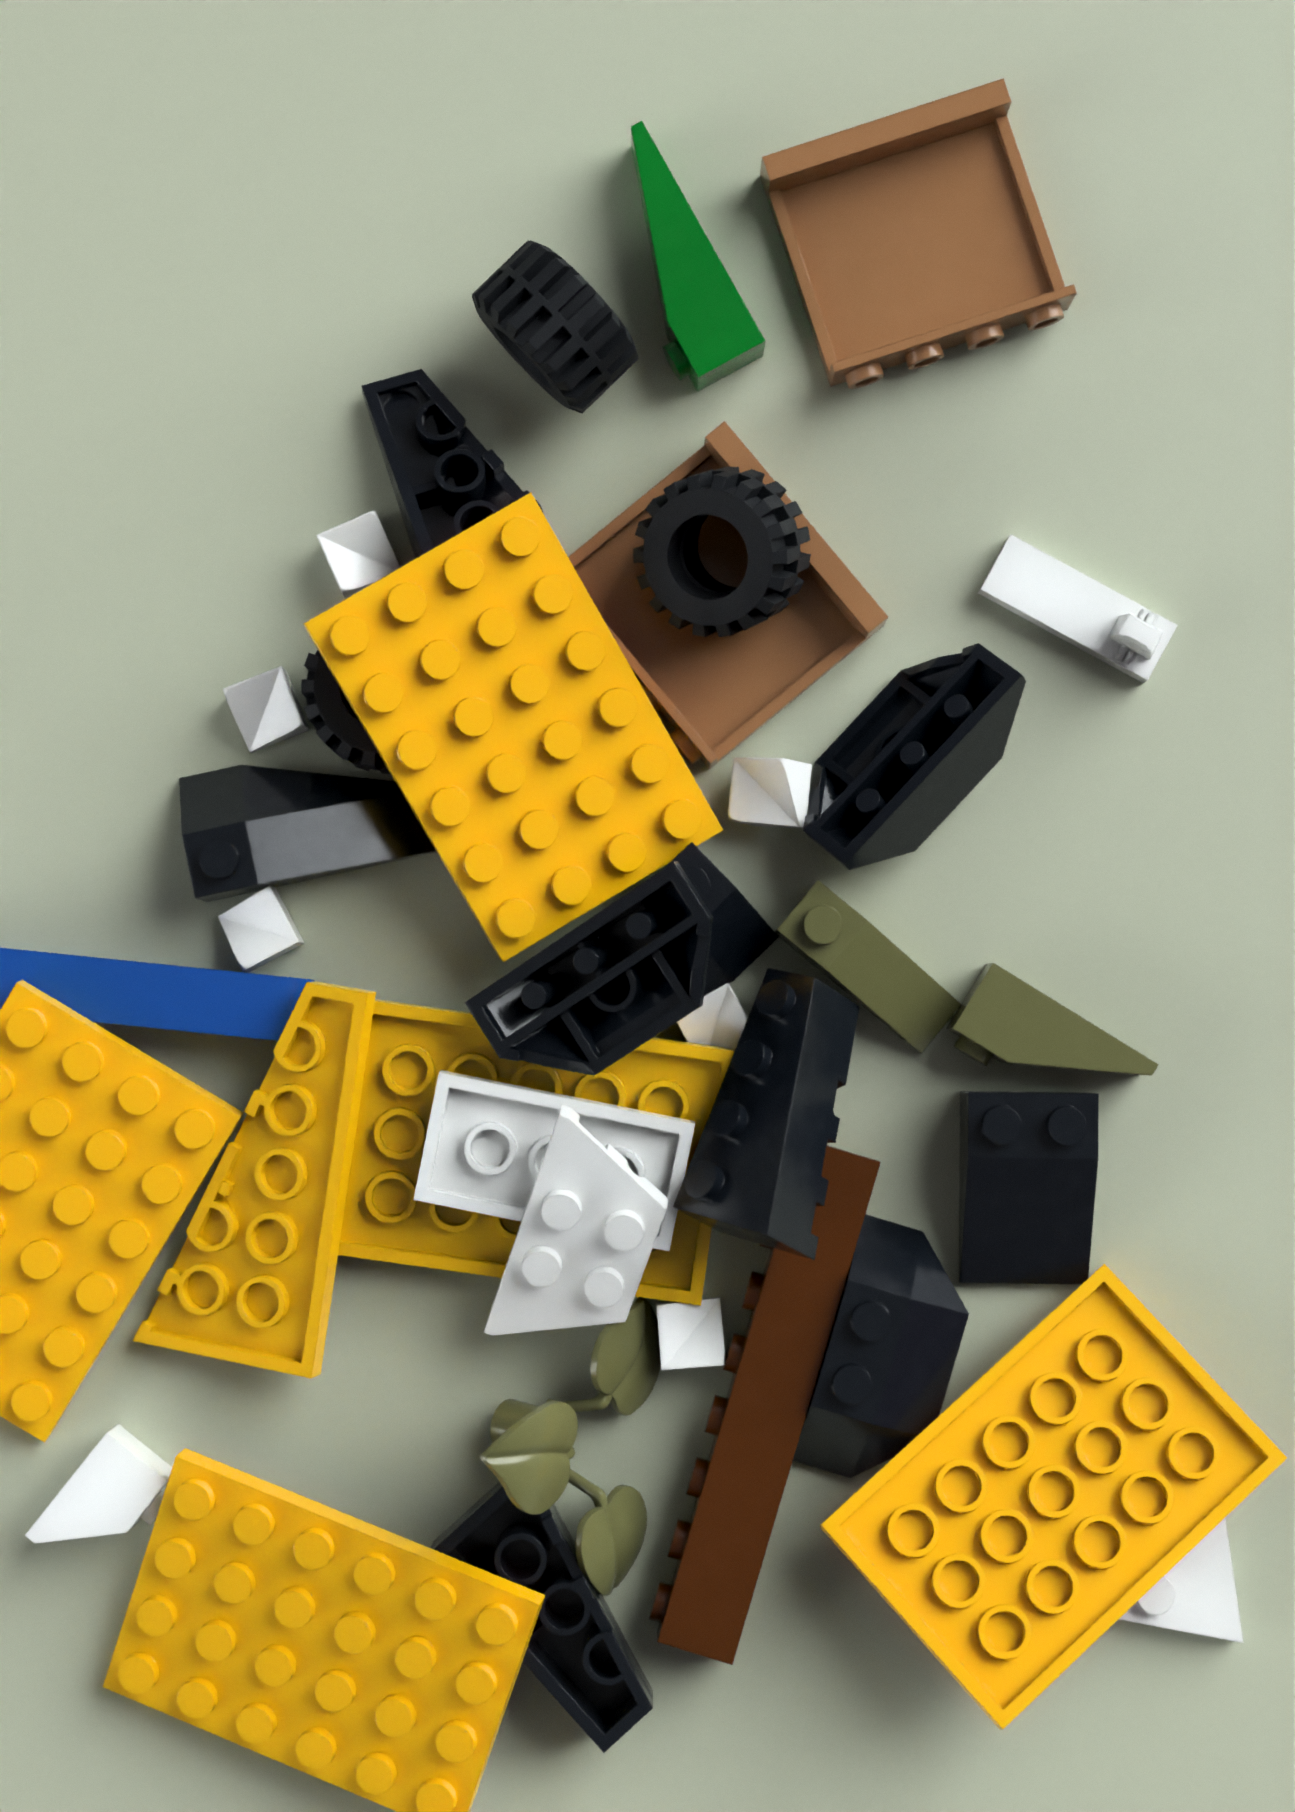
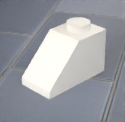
(107, 1492)

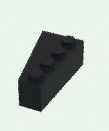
(774, 1116)
(576, 1639)

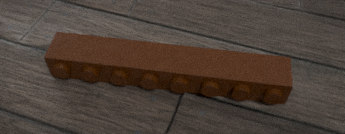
(760, 1423)

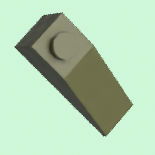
(867, 966)
(1024, 1026)

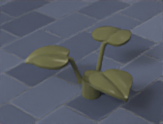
(536, 1442)

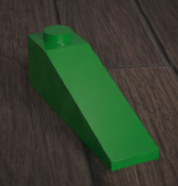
(700, 305)

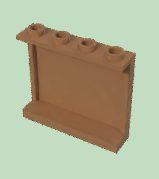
(914, 236)
(731, 685)

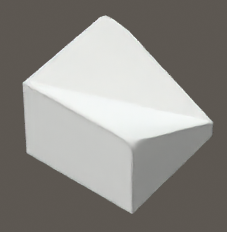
(358, 553)
(266, 709)
(769, 792)
(260, 929)
(717, 1021)
(690, 1334)

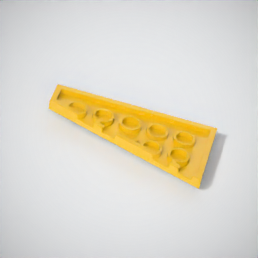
(270, 1223)

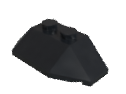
(912, 756)
(605, 981)
(884, 1353)

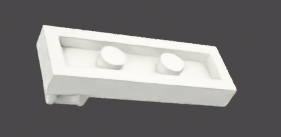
(1077, 609)

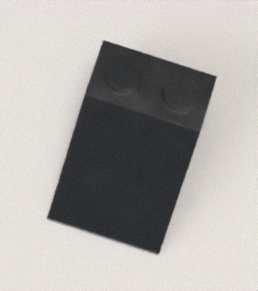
(1027, 1186)

